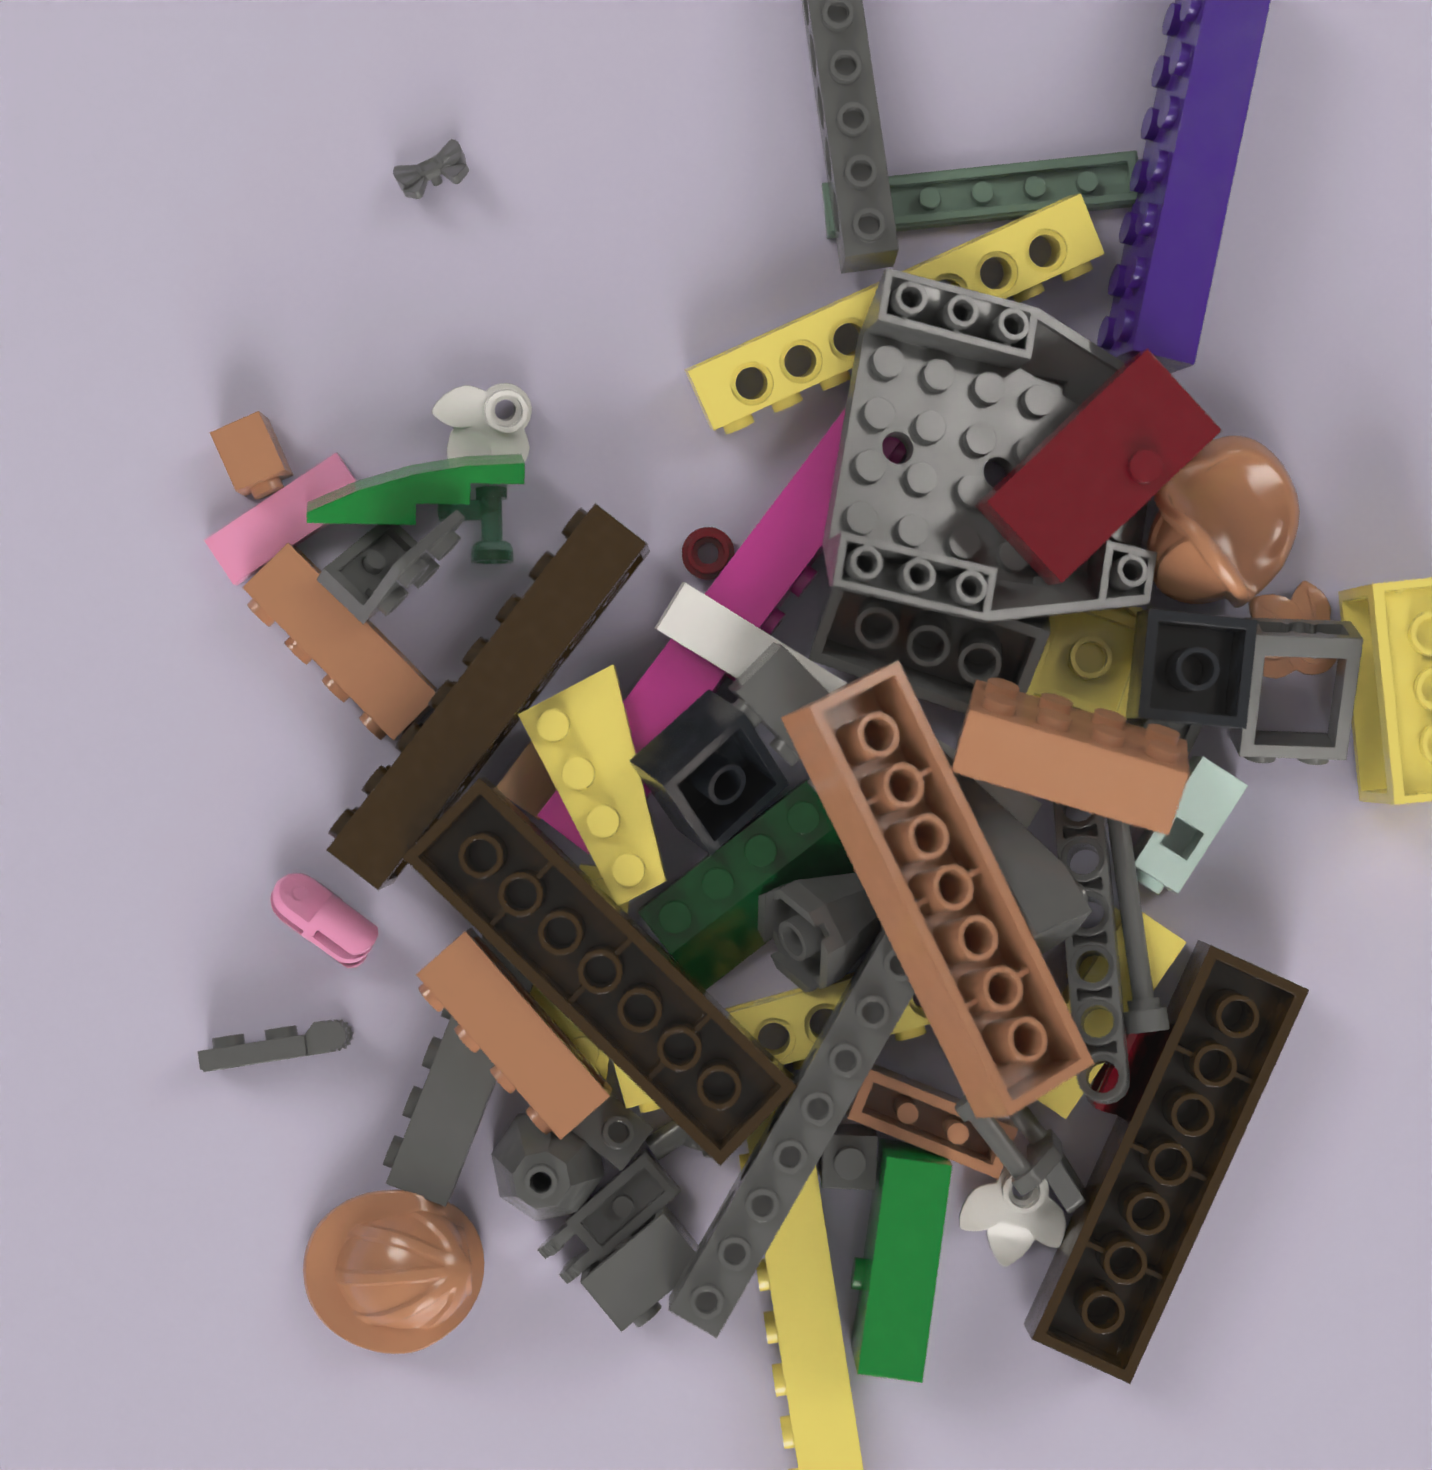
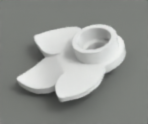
(477, 427)
(1013, 1220)

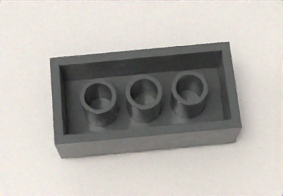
(935, 649)

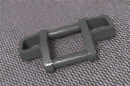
(1043, 1159)

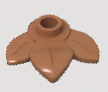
(1306, 604)

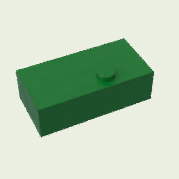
(900, 1262)

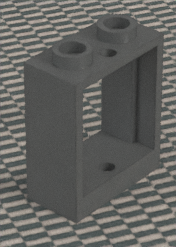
(1309, 640)

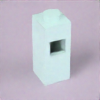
(1203, 809)

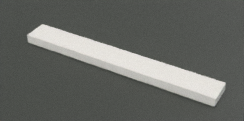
(736, 643)

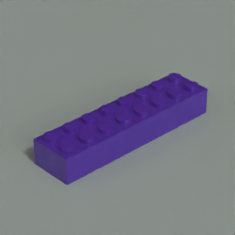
(1183, 180)

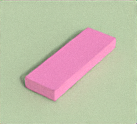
(280, 519)

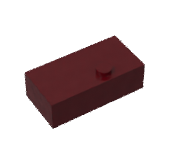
(1098, 468)

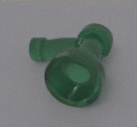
(488, 509)

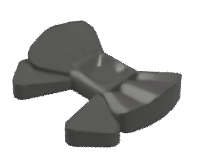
(449, 162)

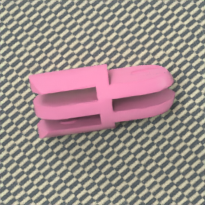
(323, 919)

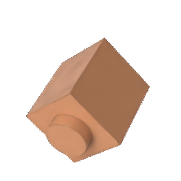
(252, 456)

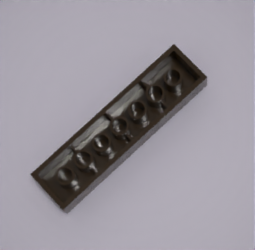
(484, 704)
(601, 970)
(1164, 1161)

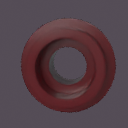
(695, 541)

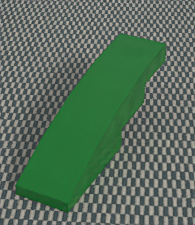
(394, 494)

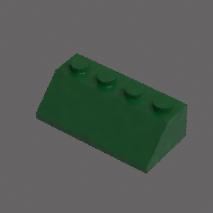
(712, 909)

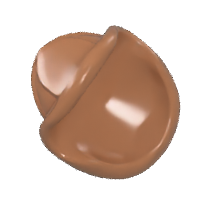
(1224, 524)
(393, 1270)

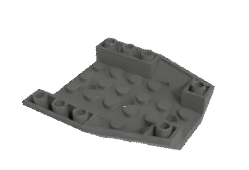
(961, 388)

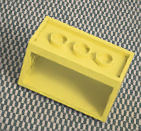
(1393, 690)

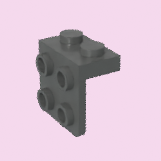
(385, 562)

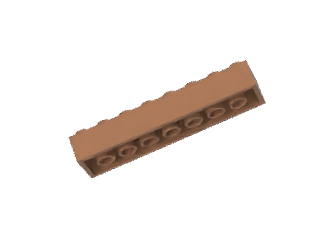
(938, 892)

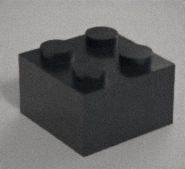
(1191, 669)
(710, 771)

